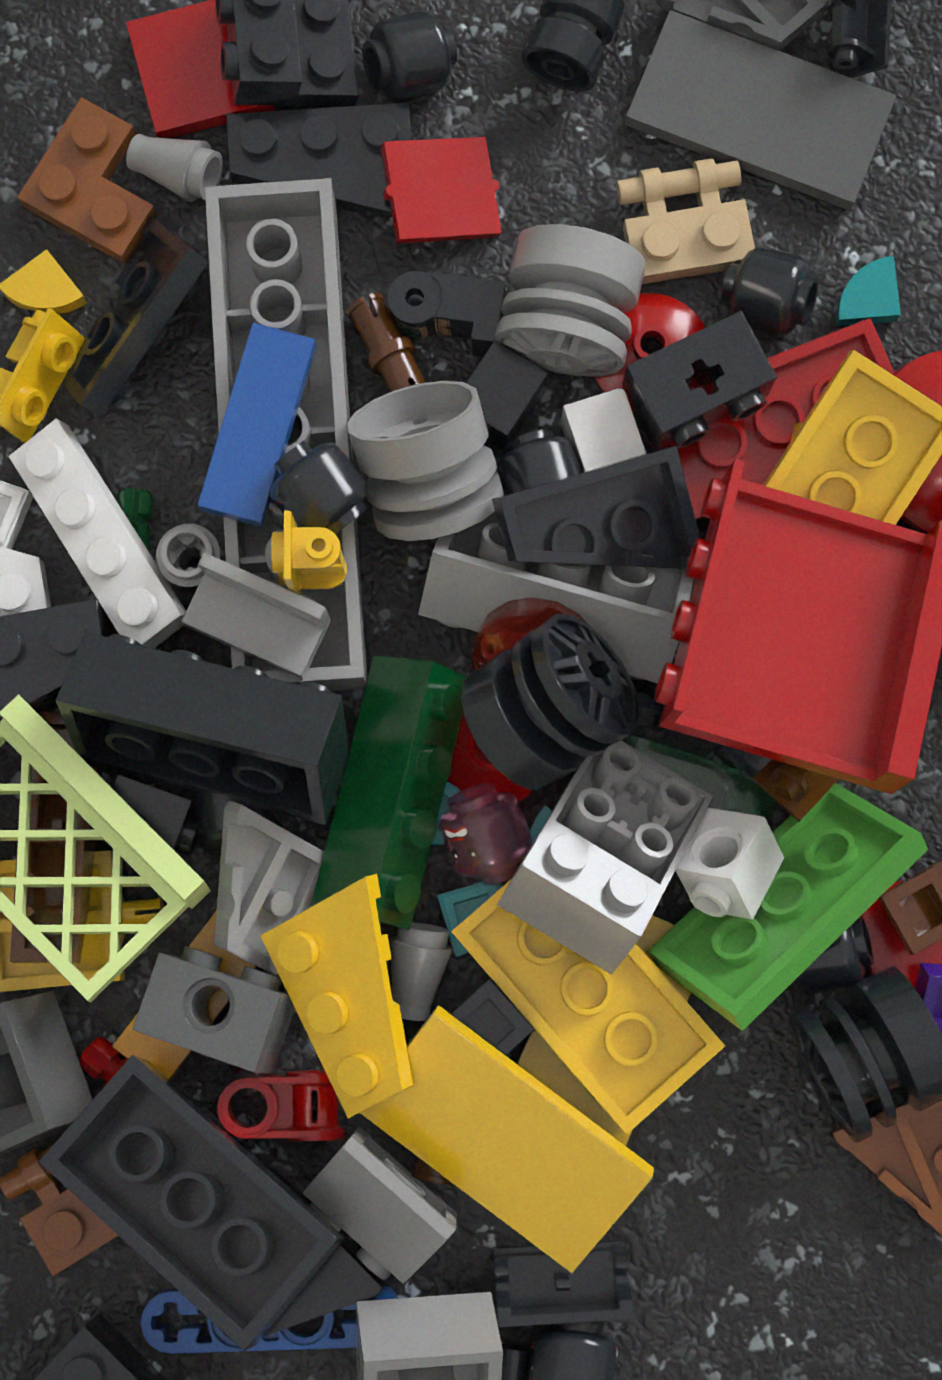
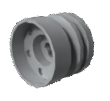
(571, 299)
(426, 460)

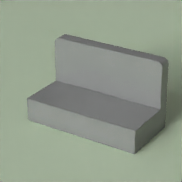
(256, 617)

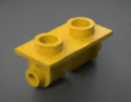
(43, 356)
(307, 557)

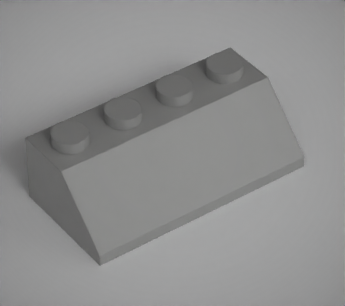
(621, 603)

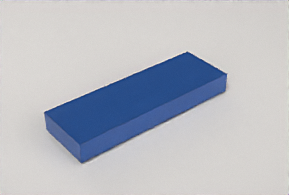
(257, 424)

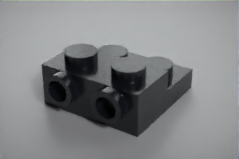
(288, 52)

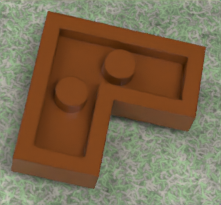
(74, 183)

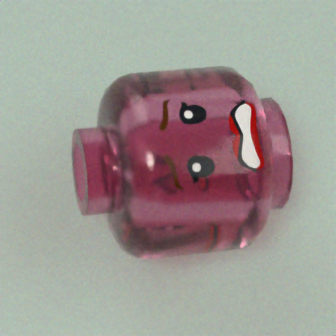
(485, 833)

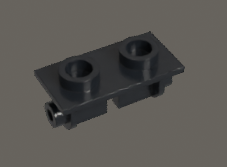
(860, 36)

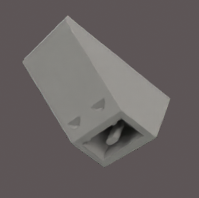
(606, 854)

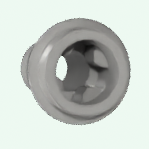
(176, 164)
(179, 548)
(418, 967)

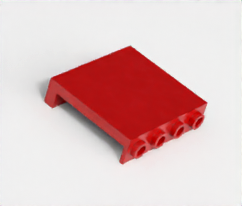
(807, 635)

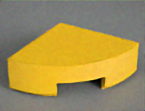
(42, 286)

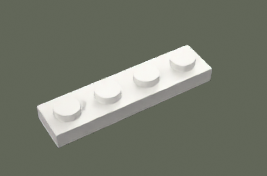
(98, 536)

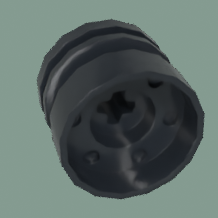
(550, 702)
(867, 1056)

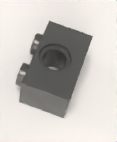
(178, 1010)

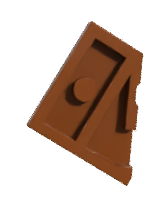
(906, 1157)

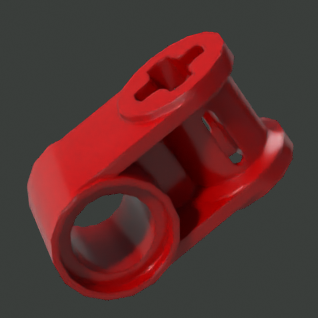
(288, 1107)

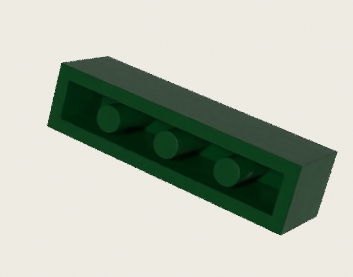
(394, 784)

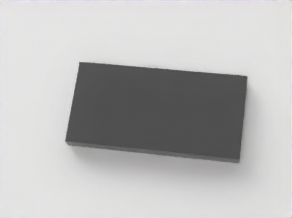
(761, 109)

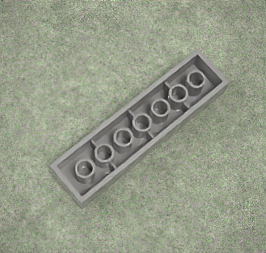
(280, 268)

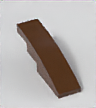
(47, 859)

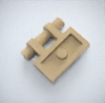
(687, 239)

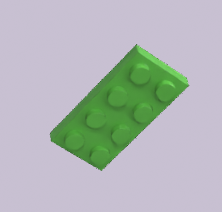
(829, 876)

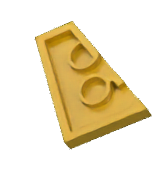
(342, 993)

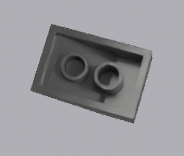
(38, 1072)

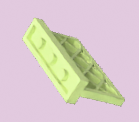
(113, 822)

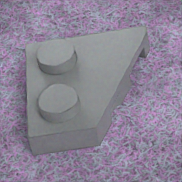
(262, 882)

